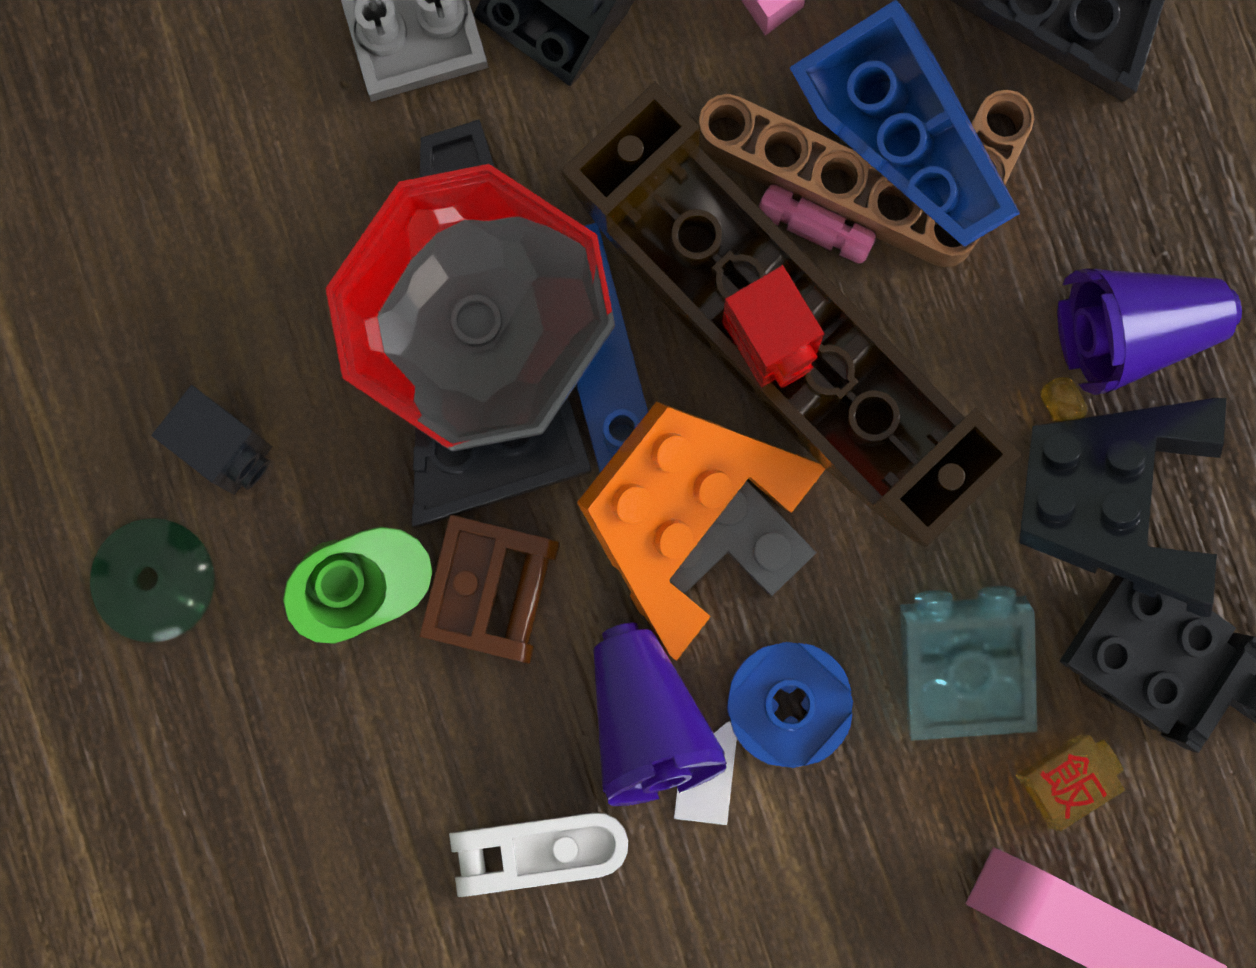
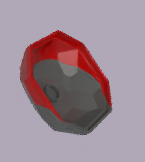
(470, 307)

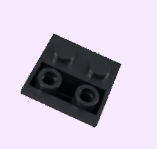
(555, 32)

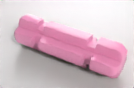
(817, 224)

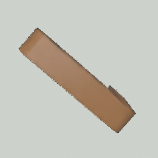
(820, 154)

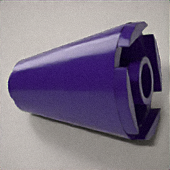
(1140, 322)
(648, 721)

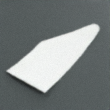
(711, 799)

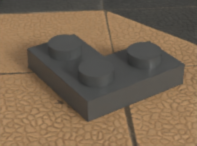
(754, 538)

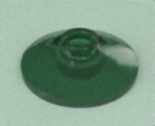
(182, 587)

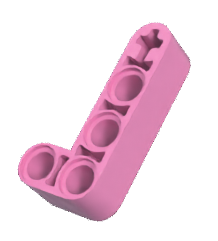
(1074, 920)

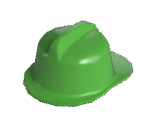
(356, 584)

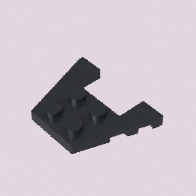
(1094, 491)

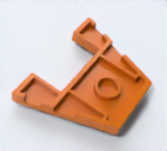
(665, 496)

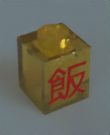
(1073, 781)

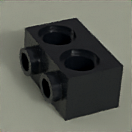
(214, 442)

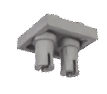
(413, 43)

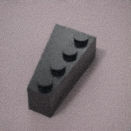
(1091, 38)

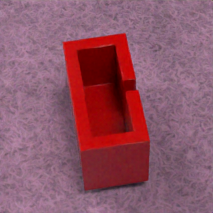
(773, 328)

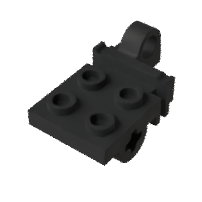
(1164, 663)

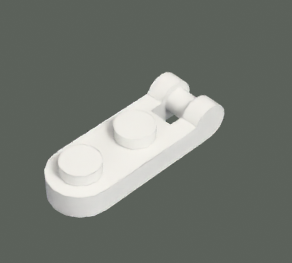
(540, 852)

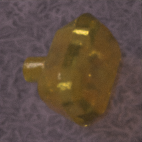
(1063, 400)

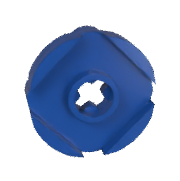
(826, 704)

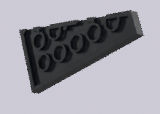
(486, 474)

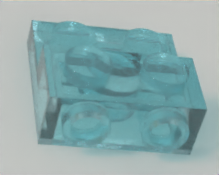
(969, 664)

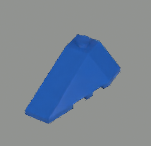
(901, 116)

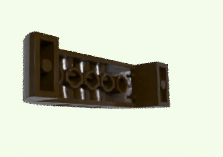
(863, 402)

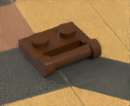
(469, 582)

